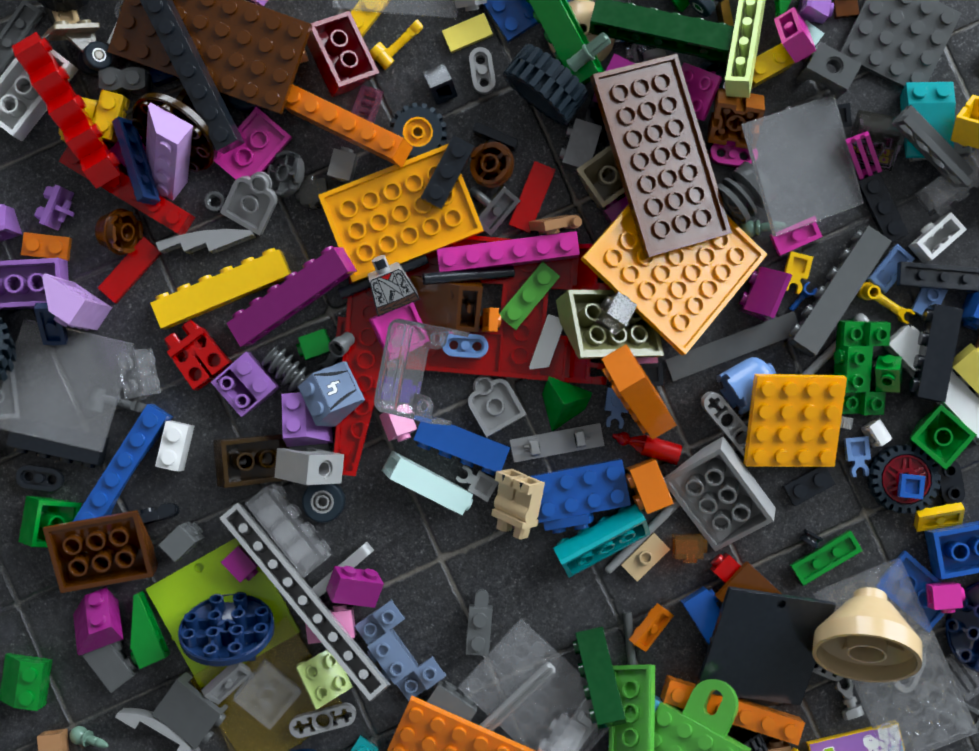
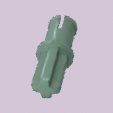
(588, 52)

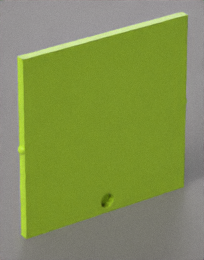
(202, 579)

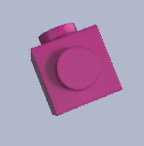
(945, 596)

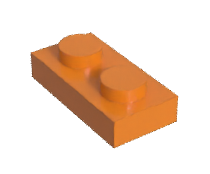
(46, 246)
(651, 627)

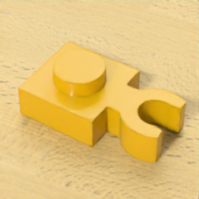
(799, 267)

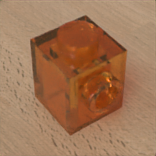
(688, 547)

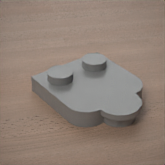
(251, 202)
(494, 404)

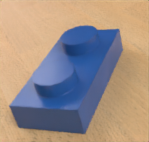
(559, 525)

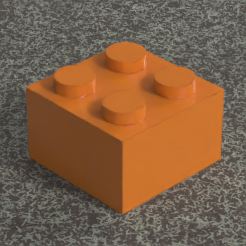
(648, 485)

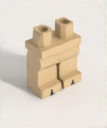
(517, 502)

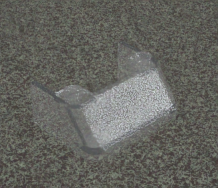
(404, 369)

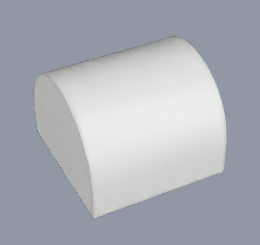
(877, 433)

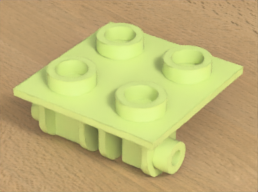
(323, 678)

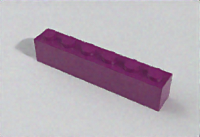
(291, 296)

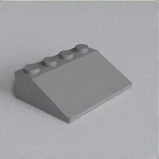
(720, 495)

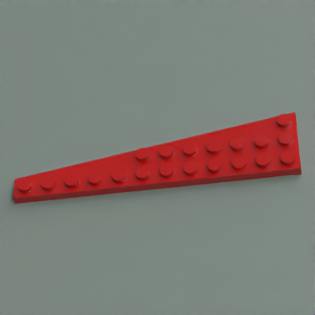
(364, 362)

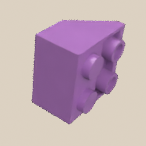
(245, 384)

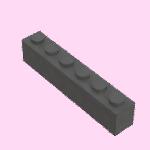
(838, 291)

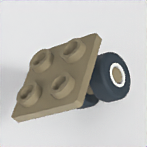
(92, 54)

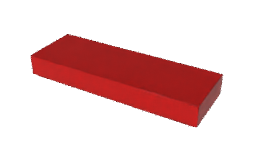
(532, 196)
(129, 270)

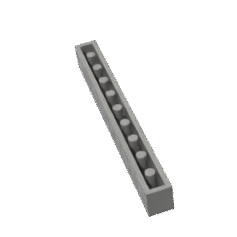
(305, 602)

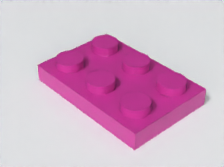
(262, 143)

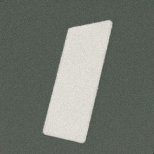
(547, 343)

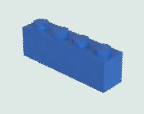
(463, 444)
(703, 610)

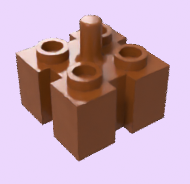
(730, 114)

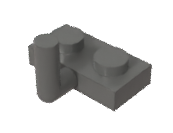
(494, 208)

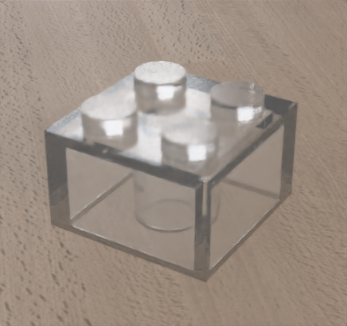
(267, 694)

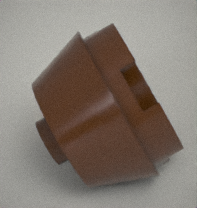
(491, 164)
(119, 231)

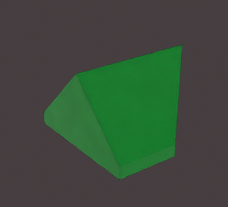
(563, 401)

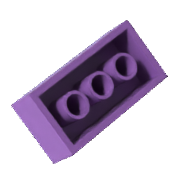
(22, 281)

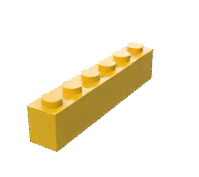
(220, 289)

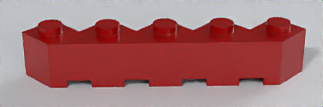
(67, 109)

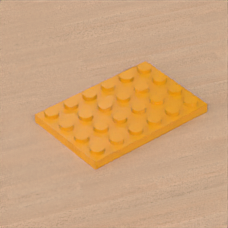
(390, 219)

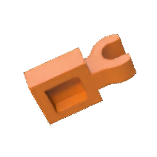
(490, 320)

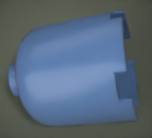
(739, 382)

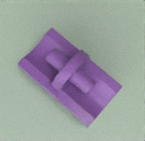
(56, 208)

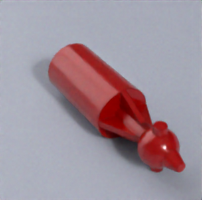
(655, 448)

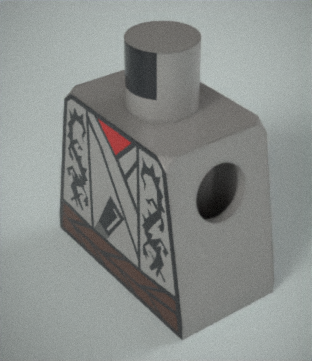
(390, 286)

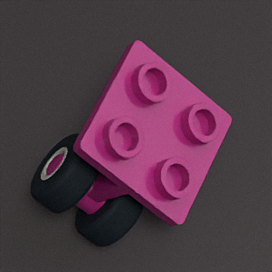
(703, 85)

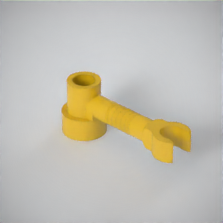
(384, 55)
(864, 294)

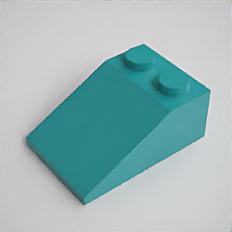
(936, 105)

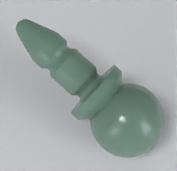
(754, 228)
(81, 736)

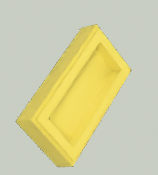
(467, 33)

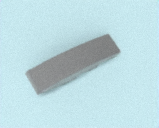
(214, 240)

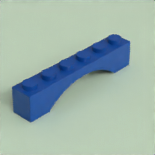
(131, 452)

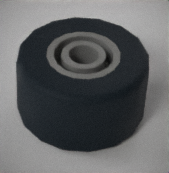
(331, 502)

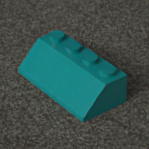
(601, 540)

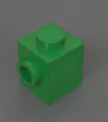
(889, 373)

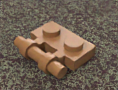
(553, 224)

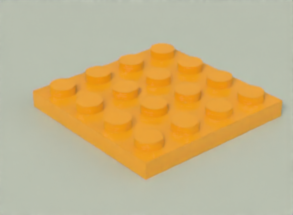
(794, 420)

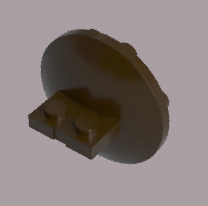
(202, 149)

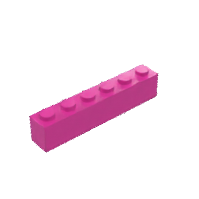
(509, 252)

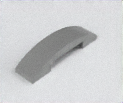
(136, 716)

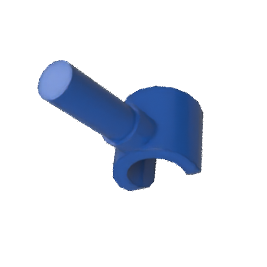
(804, 294)

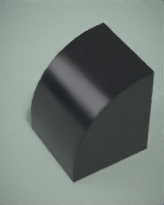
(440, 83)

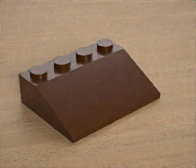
(100, 551)

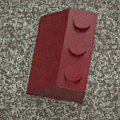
(341, 53)

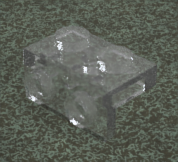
(138, 373)

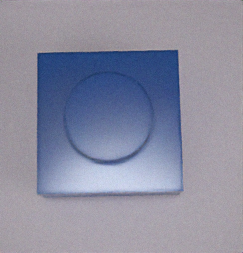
(911, 486)

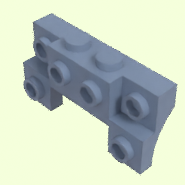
(393, 655)

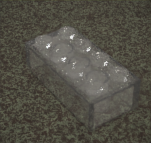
(288, 529)

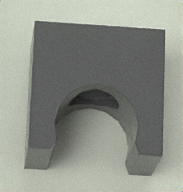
(816, 69)

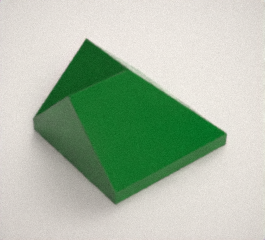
(942, 436)

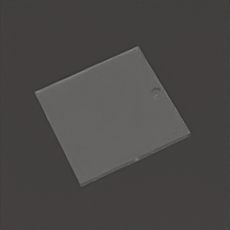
(802, 164)
(63, 389)

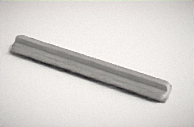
(519, 697)

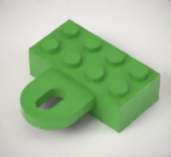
(694, 727)

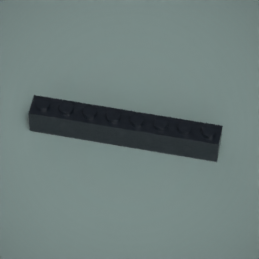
(193, 74)

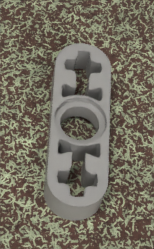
(304, 718)

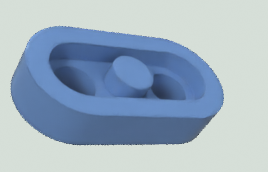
(465, 346)

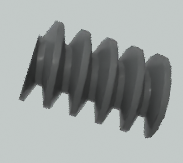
(285, 368)

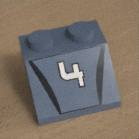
(331, 394)

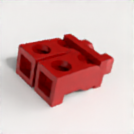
(192, 350)

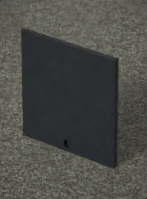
(764, 644)

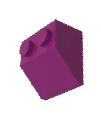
(764, 293)
(97, 621)

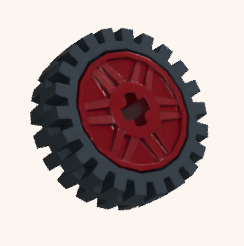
(885, 477)

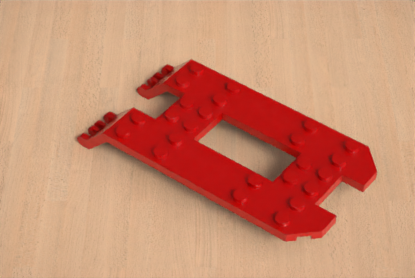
(512, 349)

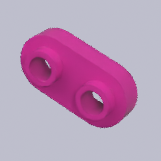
(731, 154)

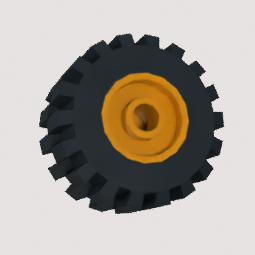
(420, 128)

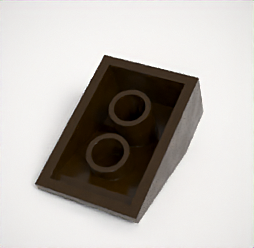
(247, 460)

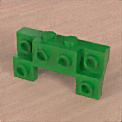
(854, 361)

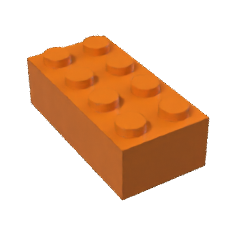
(637, 392)

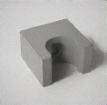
(309, 466)

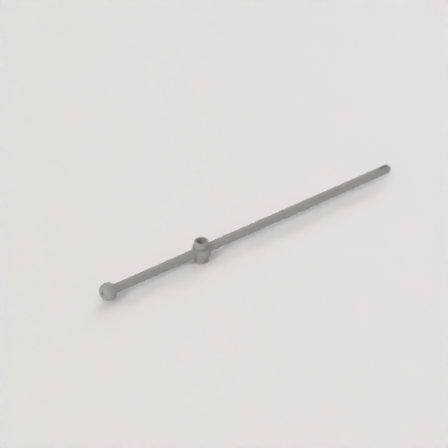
(669, 510)

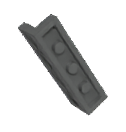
(933, 147)

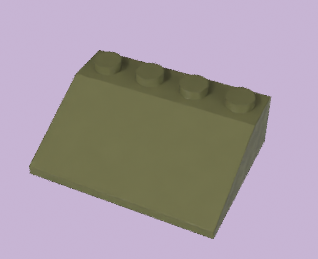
(590, 340)

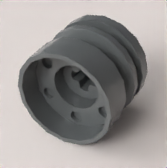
(741, 194)

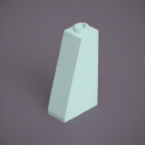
(427, 483)

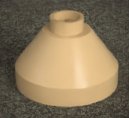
(868, 640)

